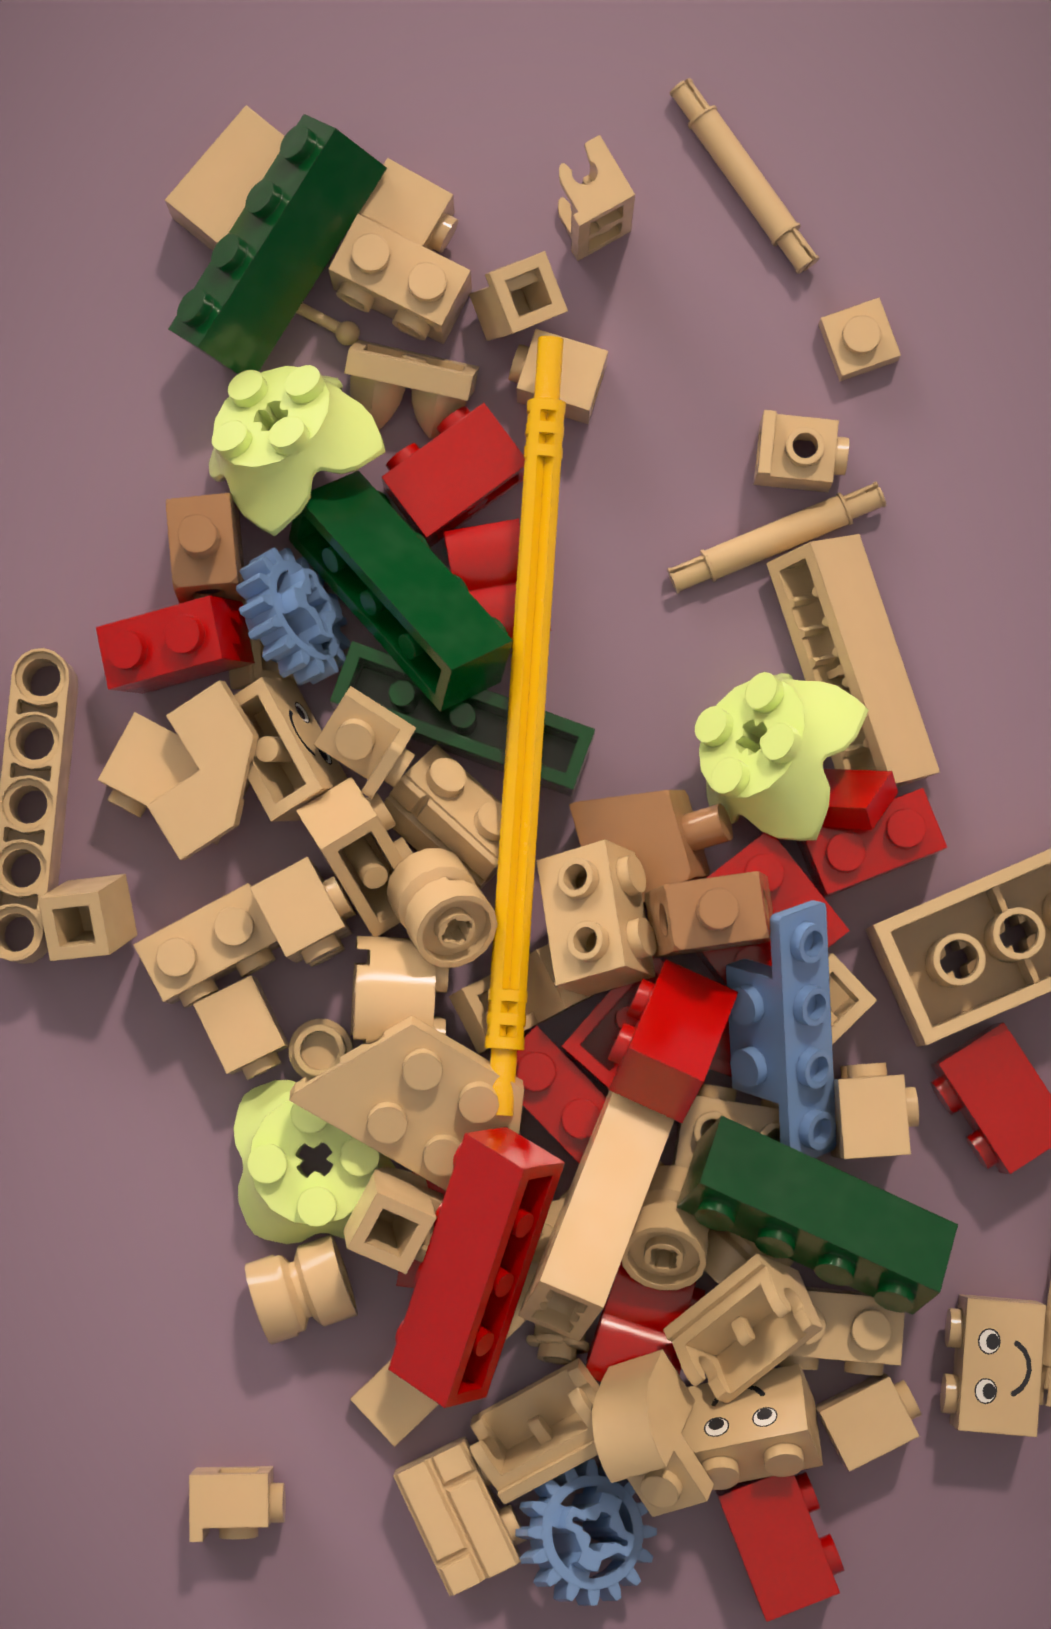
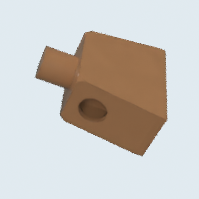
(205, 546)
(659, 830)
(710, 913)

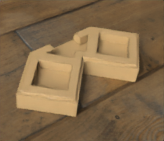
(222, 748)

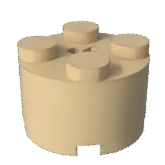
(393, 987)

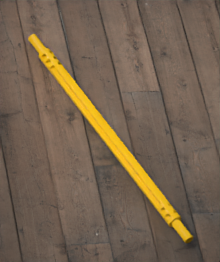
(525, 720)

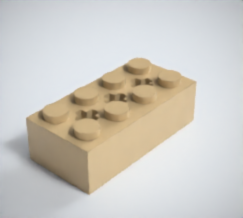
(969, 920)

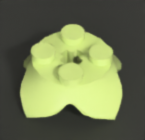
(282, 432)
(768, 751)
(273, 1190)

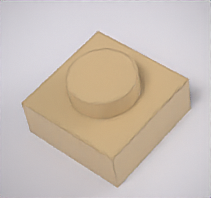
(859, 339)

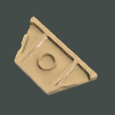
(410, 1097)

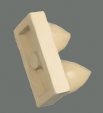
(383, 373)

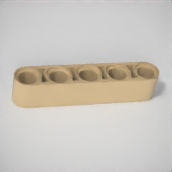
(25, 775)

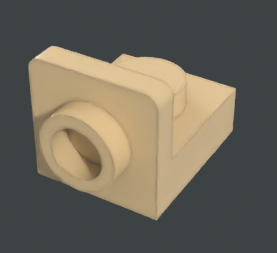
(367, 740)

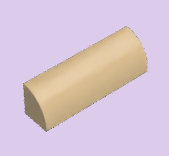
(849, 643)

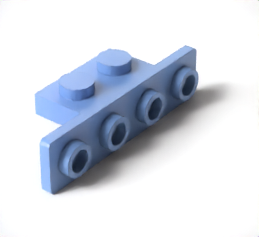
(785, 1031)

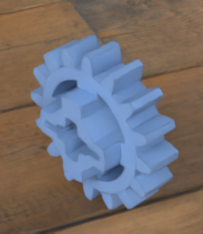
(293, 616)
(566, 1550)

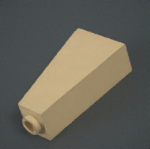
(597, 1218)

